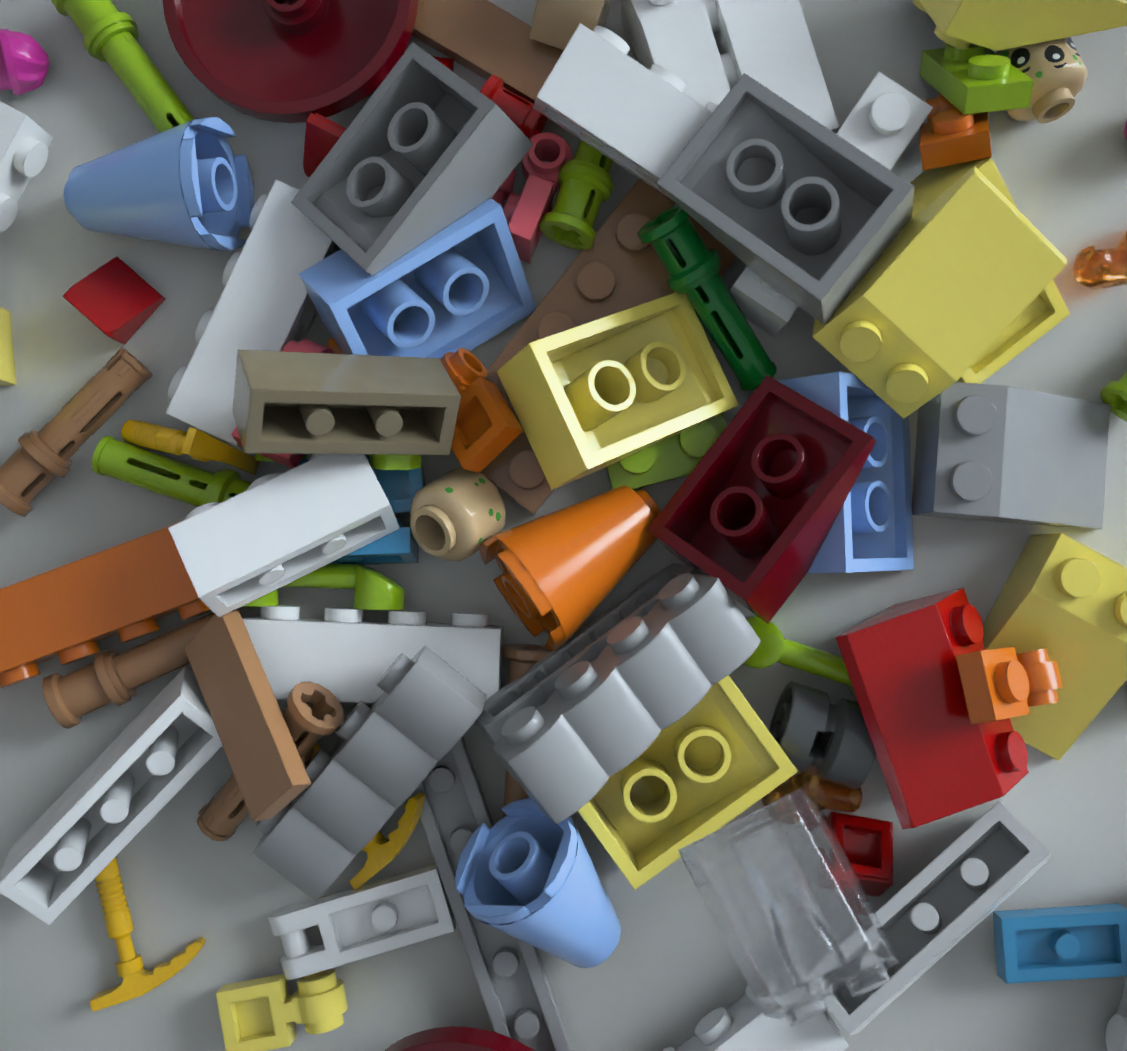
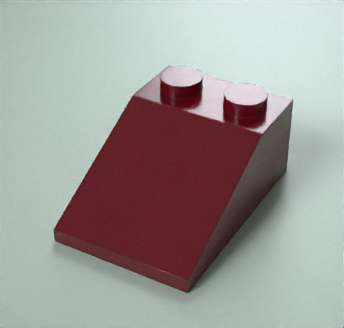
(764, 496)

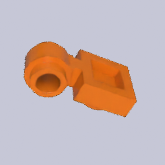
(952, 136)
(484, 418)
(1005, 683)

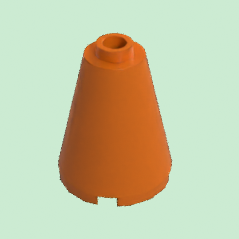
(571, 559)

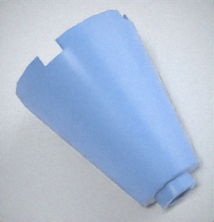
(168, 188)
(538, 886)

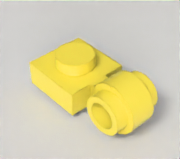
(262, 1013)

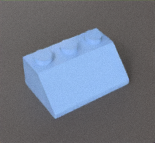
(431, 300)
(876, 517)

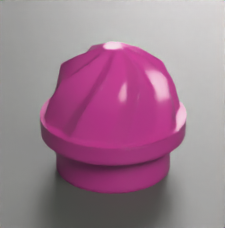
(21, 62)

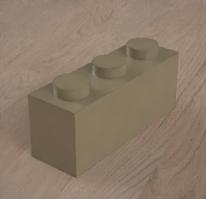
(343, 404)

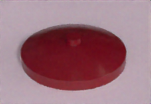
(290, 54)

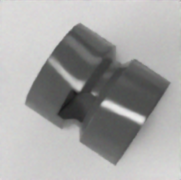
(843, 746)

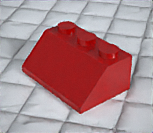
(918, 712)

